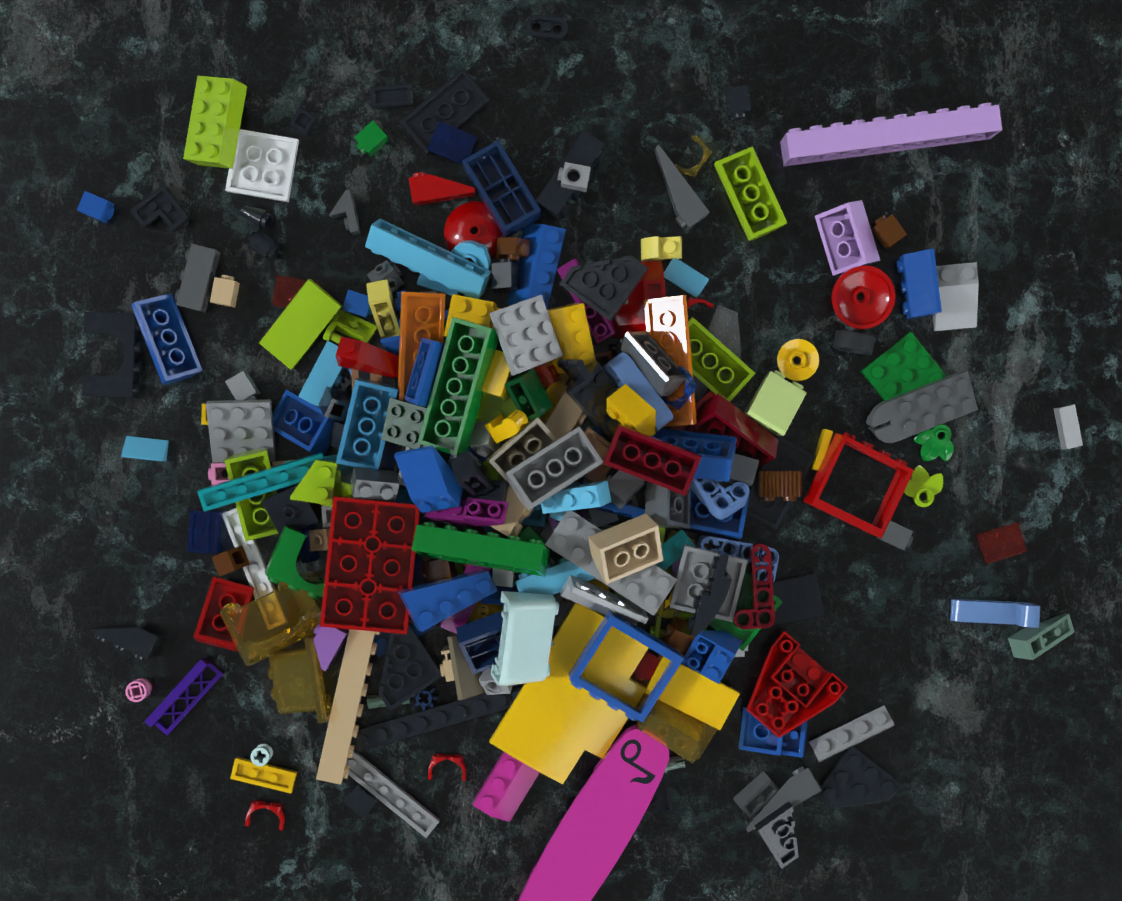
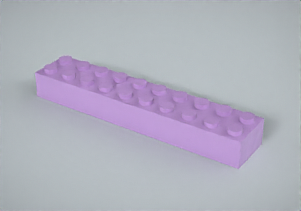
(890, 135)

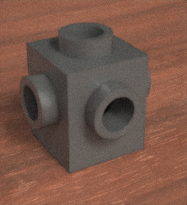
(386, 271)

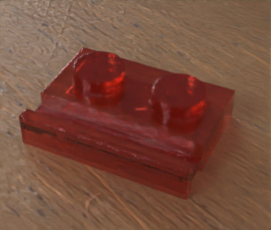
(286, 290)
(1001, 542)

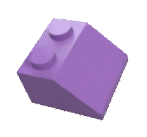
(328, 644)

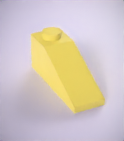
(383, 308)

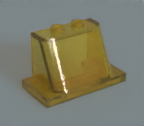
(299, 681)
(676, 729)

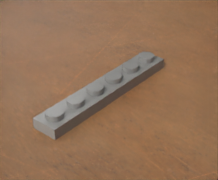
(391, 795)

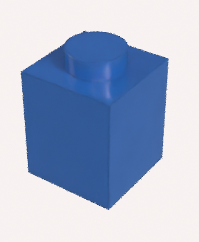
(96, 207)
(357, 304)

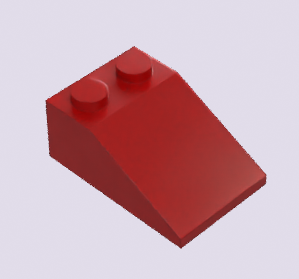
(211, 626)

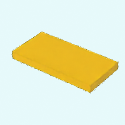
(695, 694)

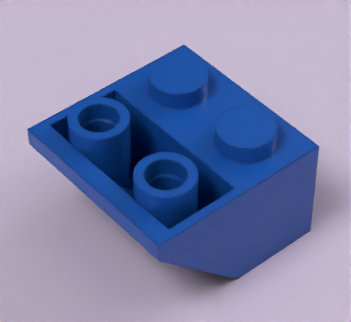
(712, 653)

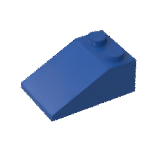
(302, 423)
(429, 479)

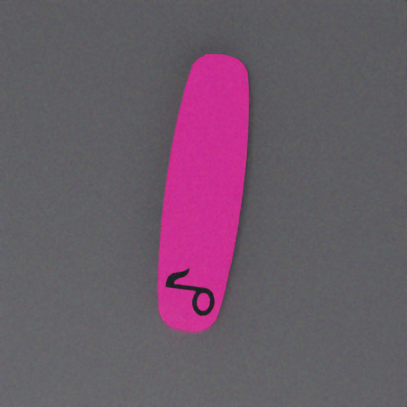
(599, 821)

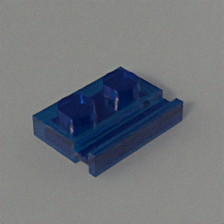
(451, 142)
(204, 531)

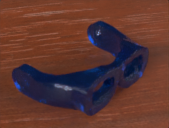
(690, 388)

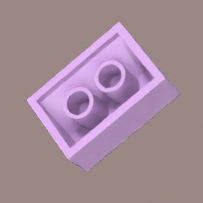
(847, 237)

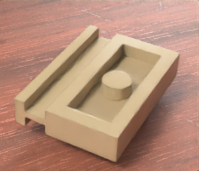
(446, 666)

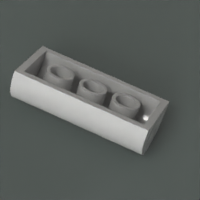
(553, 468)

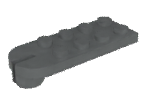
(923, 408)

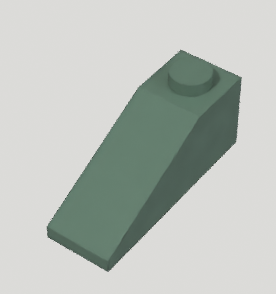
(1033, 642)

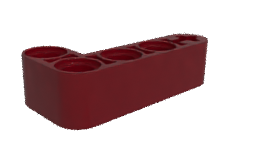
(757, 586)

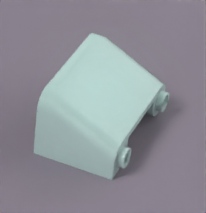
(525, 638)

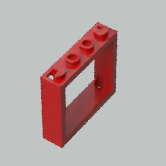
(891, 497)

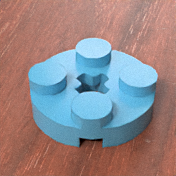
(474, 250)

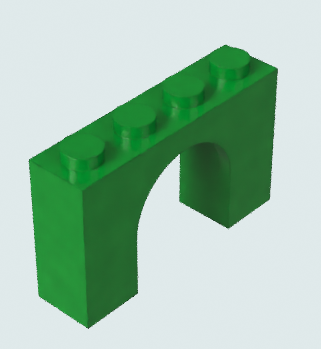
(283, 564)

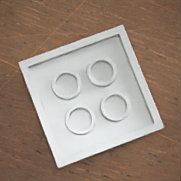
(263, 166)

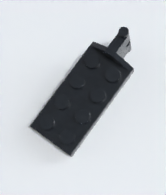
(589, 390)

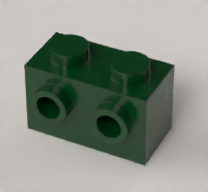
(529, 394)

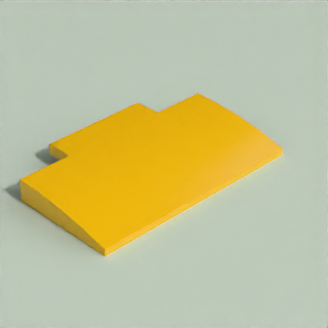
(556, 721)

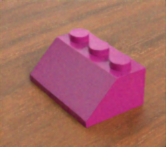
(505, 788)

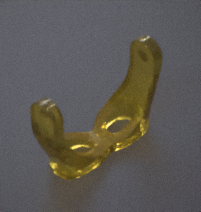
(694, 170)

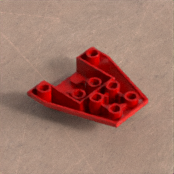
(632, 315)
(791, 688)

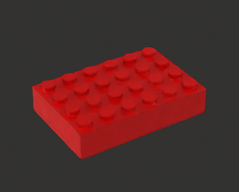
(368, 565)

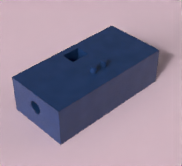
(490, 173)
(481, 641)

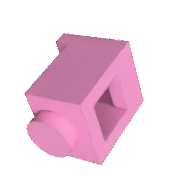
(215, 473)

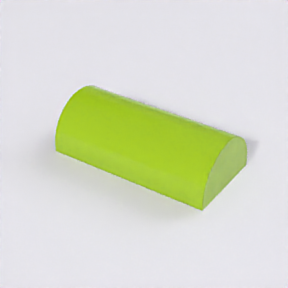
(750, 193)
(715, 363)
(251, 512)

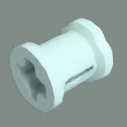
(259, 760)

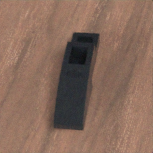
(710, 602)

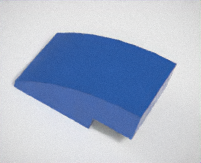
(758, 738)

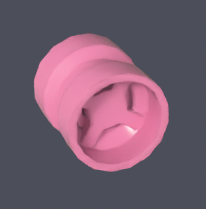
(141, 686)

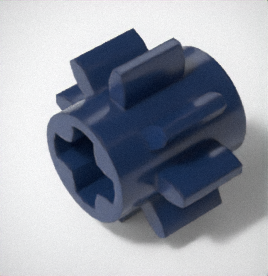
(424, 703)

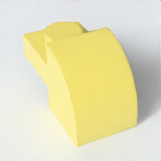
(661, 248)

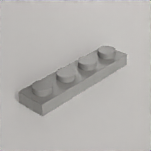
(851, 733)

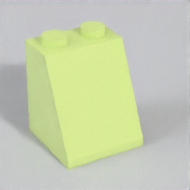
(775, 403)

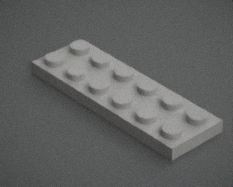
(644, 588)

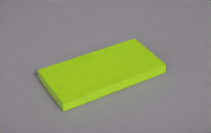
(300, 324)

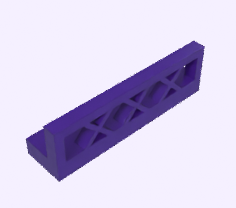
(177, 693)

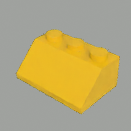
(572, 333)

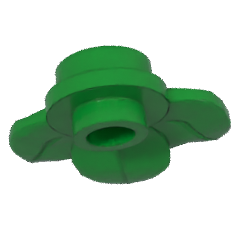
(934, 446)

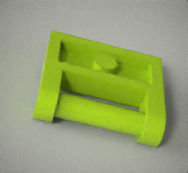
(350, 326)

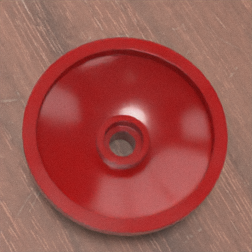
(466, 217)
(876, 301)

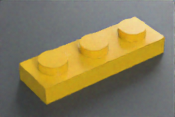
(265, 776)

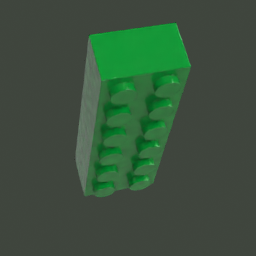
(458, 386)
(481, 550)

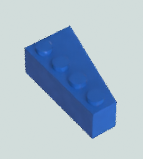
(441, 599)

